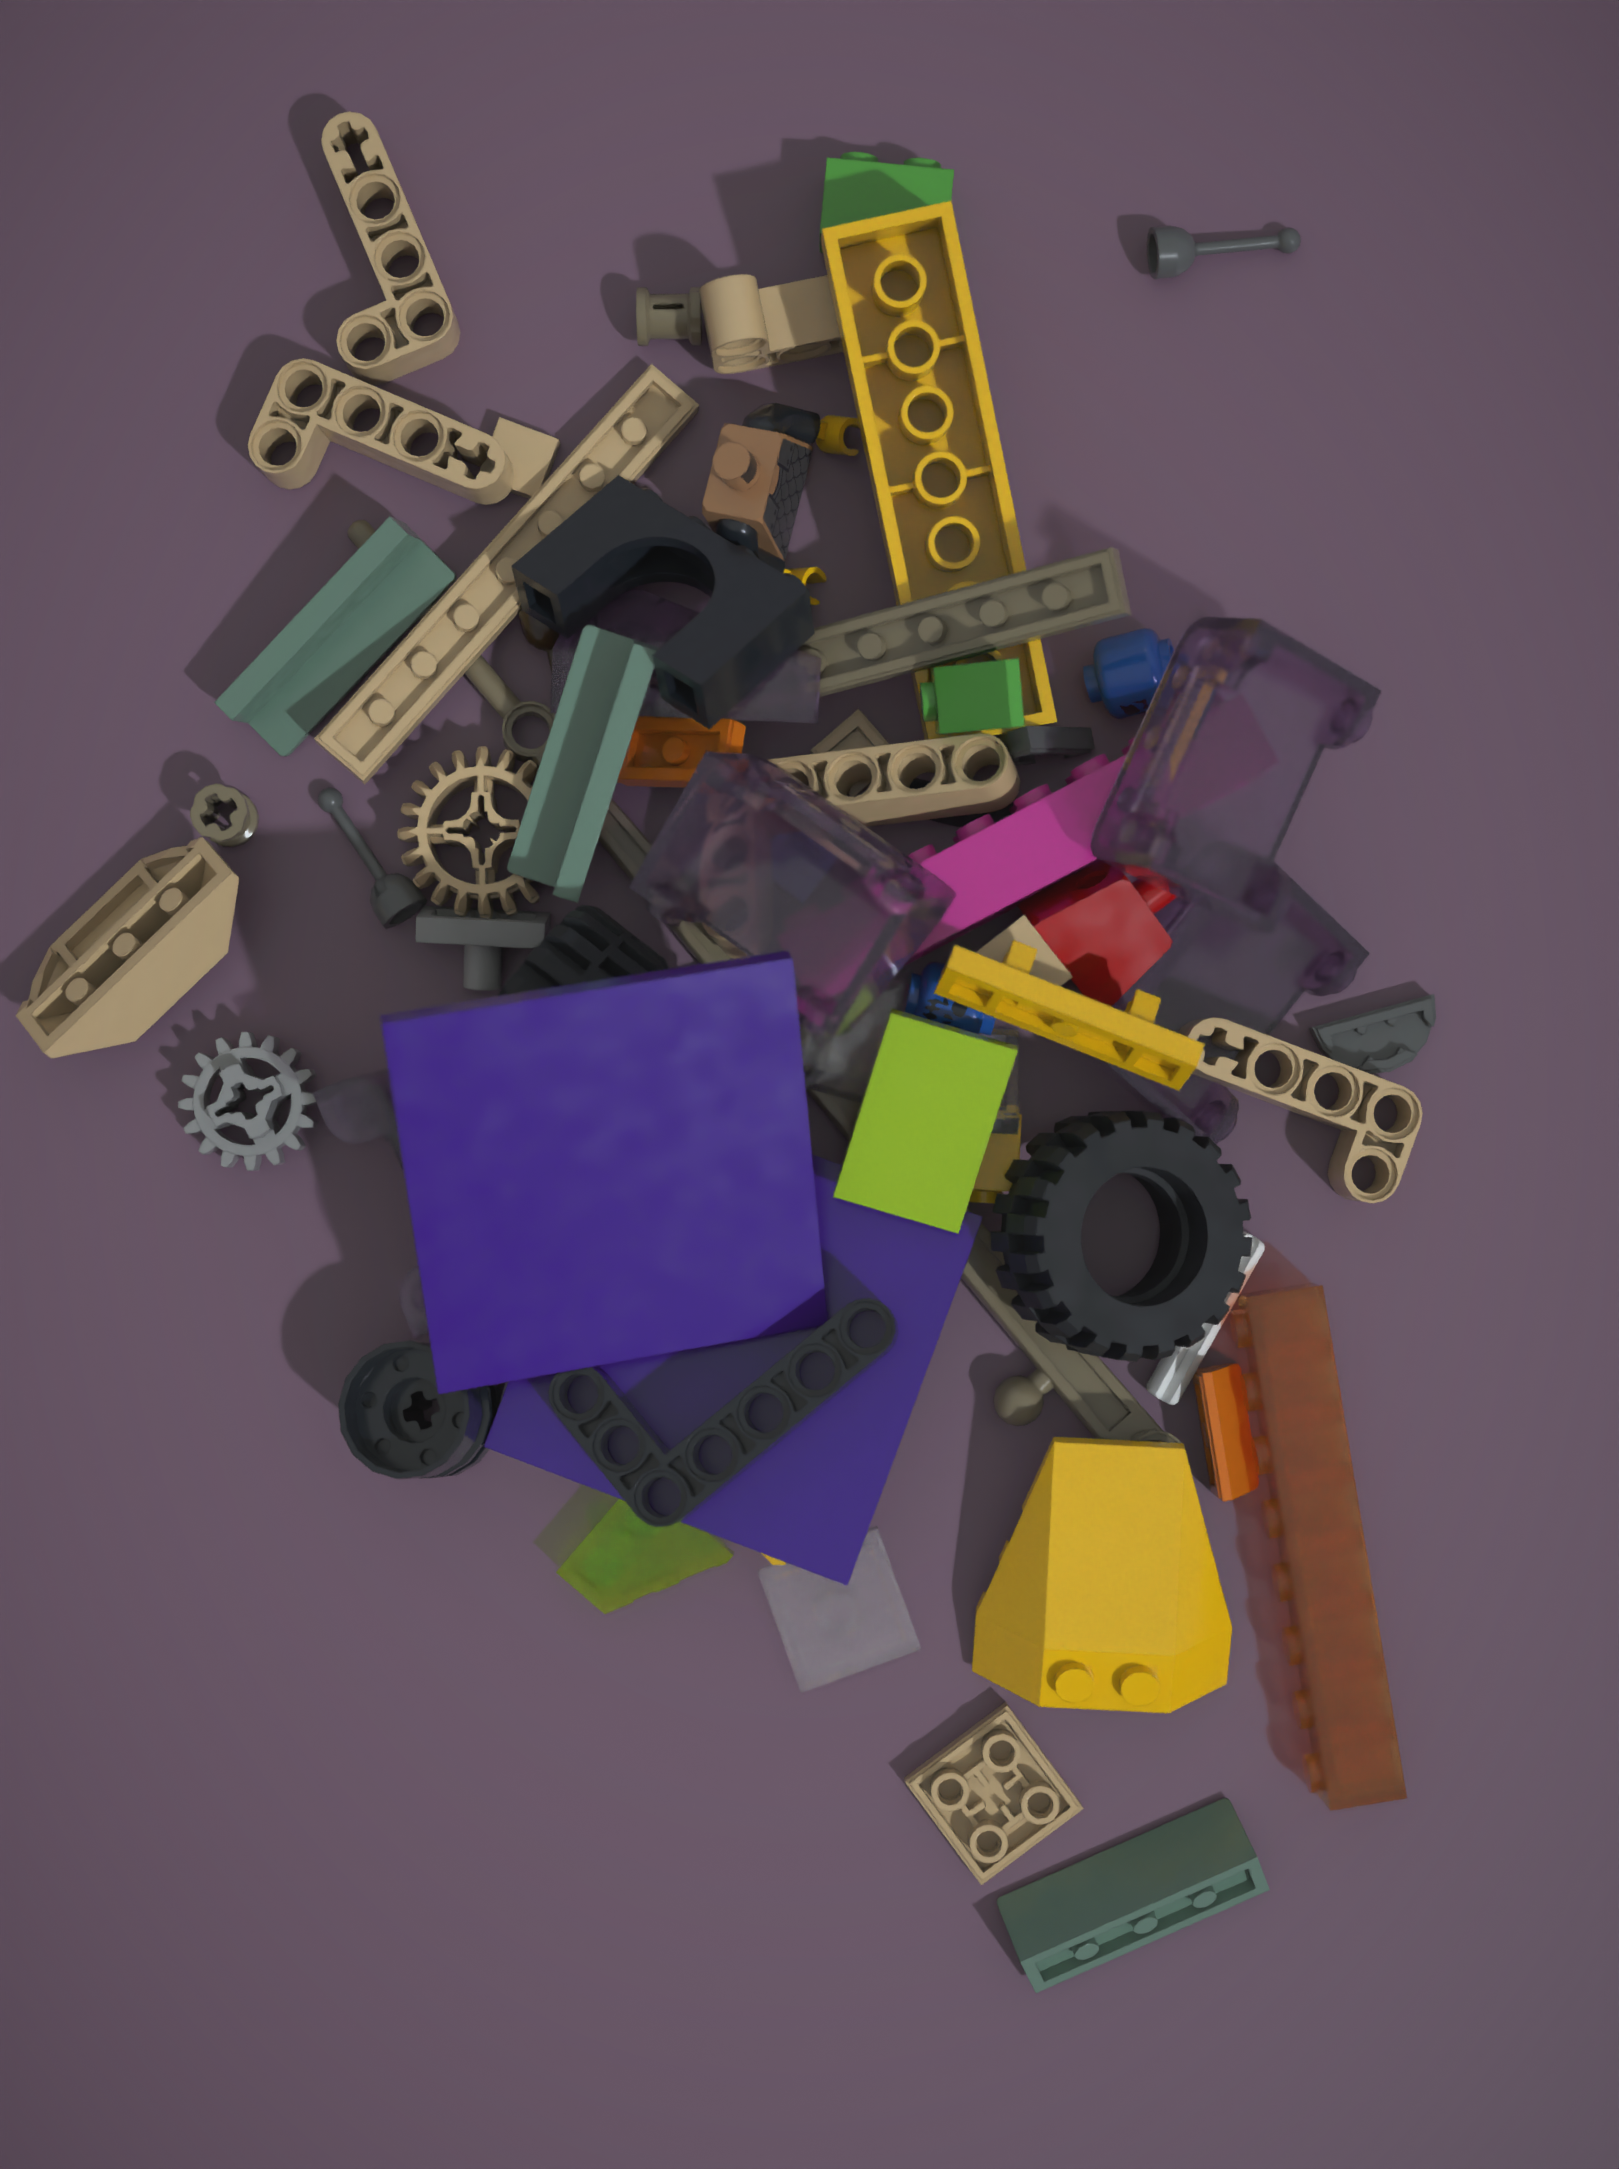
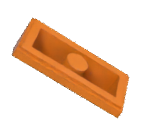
(1225, 1431)

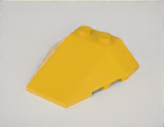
(1107, 1585)

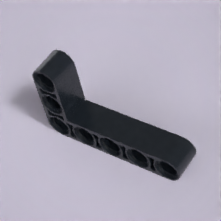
(730, 1422)

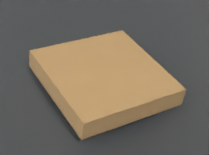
(993, 1793)

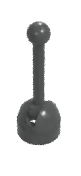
(1174, 250)
(393, 895)

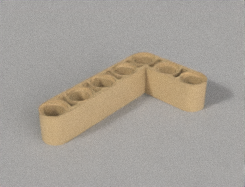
(892, 772)

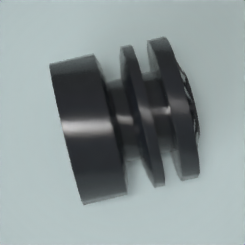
(386, 1420)

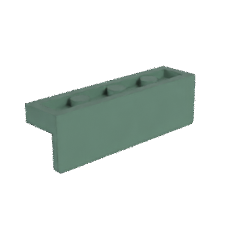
(338, 637)
(582, 760)
(1132, 1894)

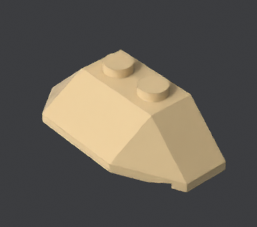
(133, 952)

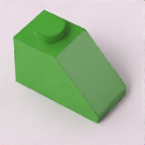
(973, 697)

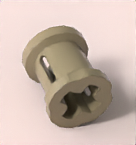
(668, 316)
(205, 811)

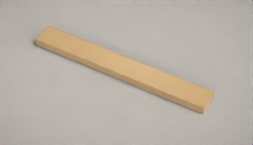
(486, 594)

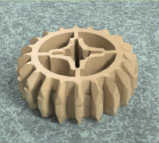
(452, 832)

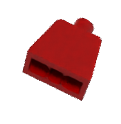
(1101, 928)

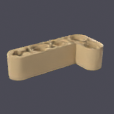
(384, 242)
(768, 324)
(387, 442)
(1295, 1092)

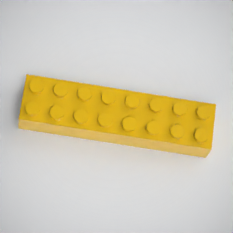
(928, 421)

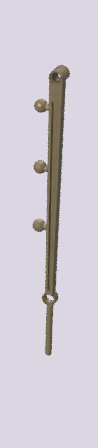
(1077, 1378)

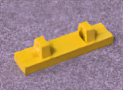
(1068, 1018)

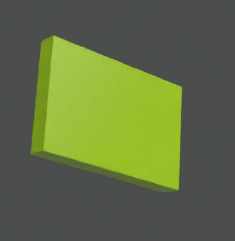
(925, 1120)

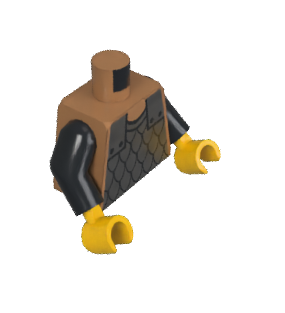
(761, 479)

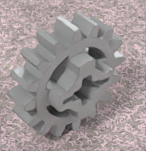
(237, 1075)

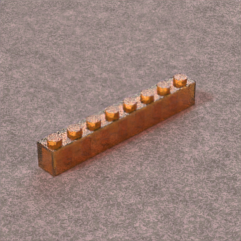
(1320, 1546)

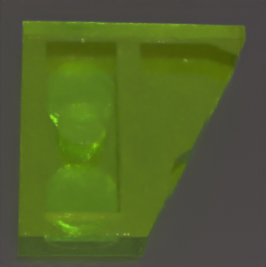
(631, 1559)

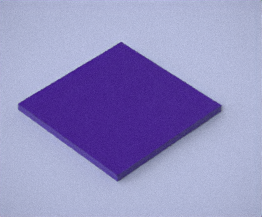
(608, 1169)
(824, 1480)

